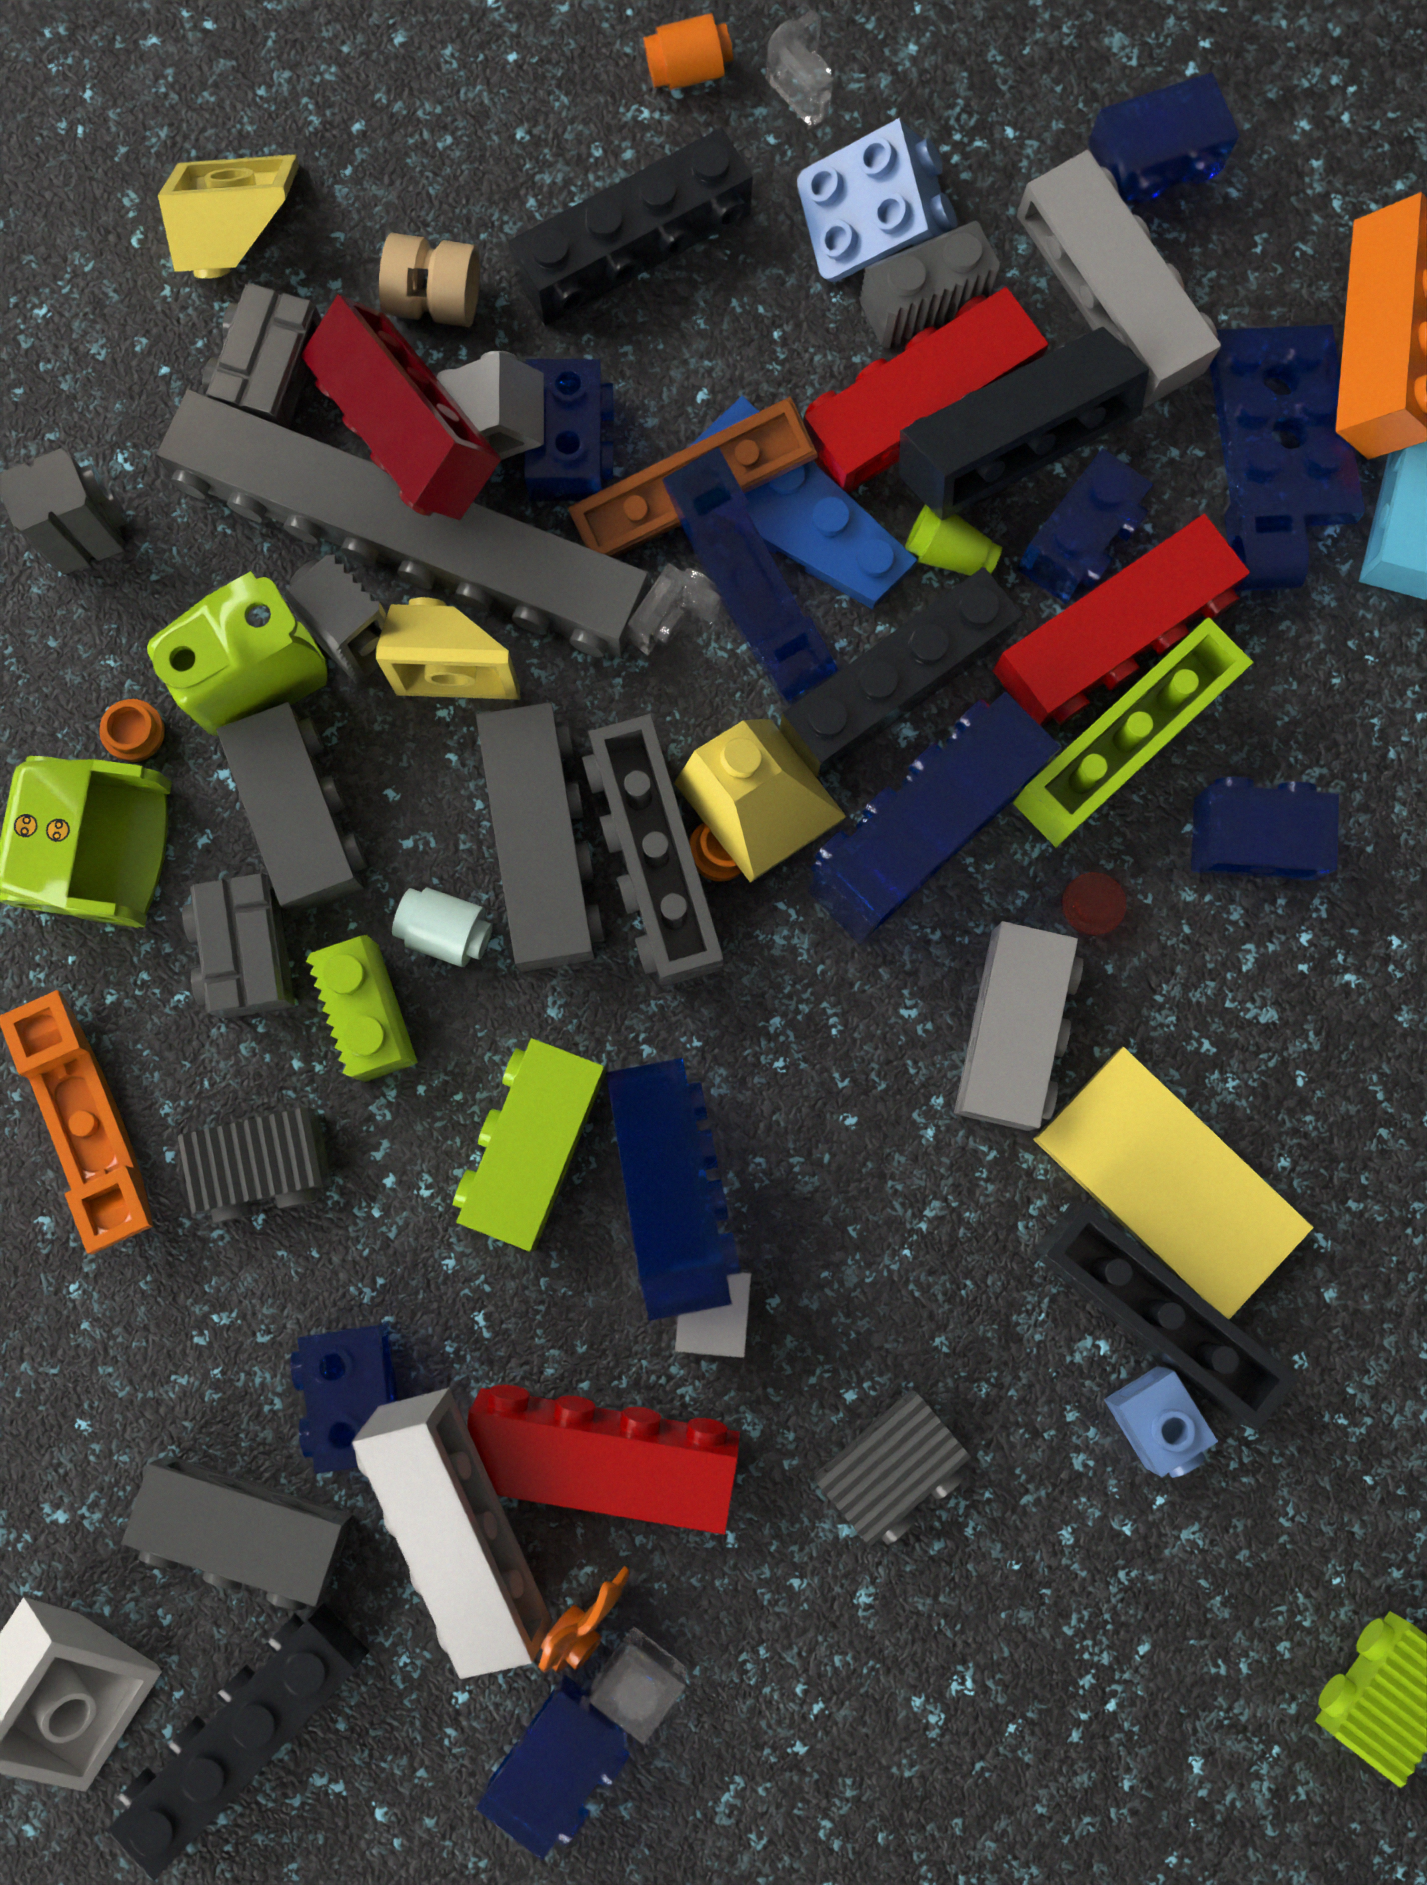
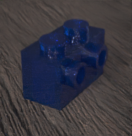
(1165, 138)
(573, 451)
(1084, 525)
(1265, 830)
(344, 1382)
(553, 1769)

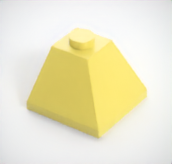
(221, 208)
(442, 654)
(757, 796)

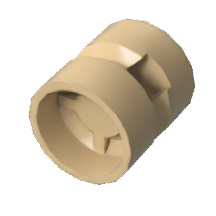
(450, 283)

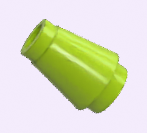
(951, 544)

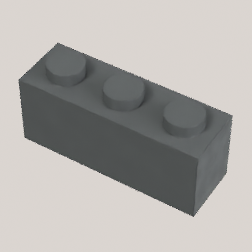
(293, 808)
(237, 1532)

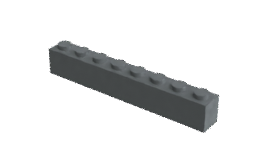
(358, 506)

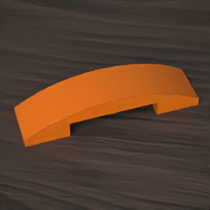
(82, 1120)

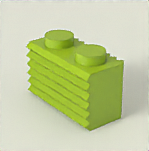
(362, 1008)
(1382, 1699)

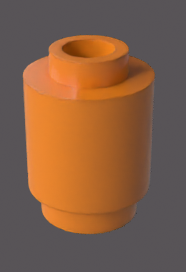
(688, 52)

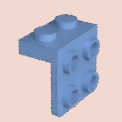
(874, 200)

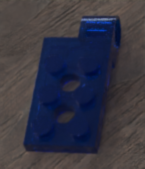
(1272, 486)

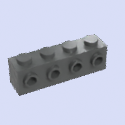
(656, 851)

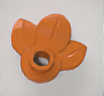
(574, 1634)

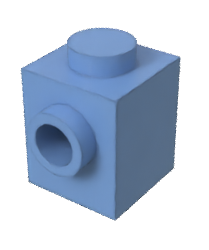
(1162, 1423)

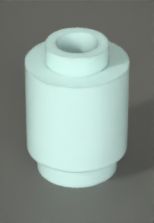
(442, 926)

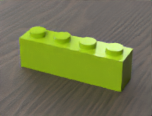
(1132, 732)

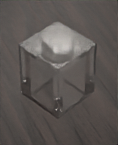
(638, 1685)

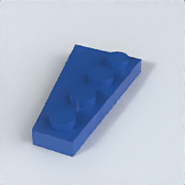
(822, 527)

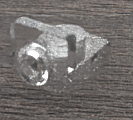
(798, 70)
(661, 610)

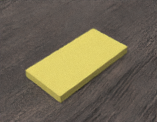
(1173, 1183)

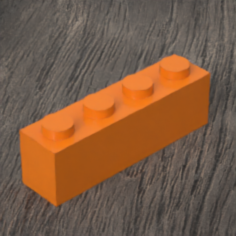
(1386, 331)

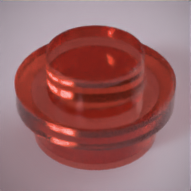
(1093, 904)

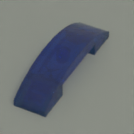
(746, 576)

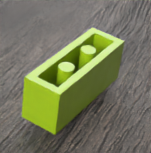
(529, 1144)

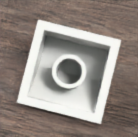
(65, 1694)

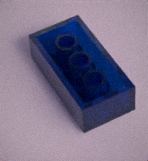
(932, 817)

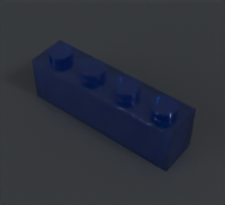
(668, 1192)

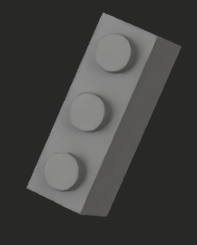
(1019, 1027)

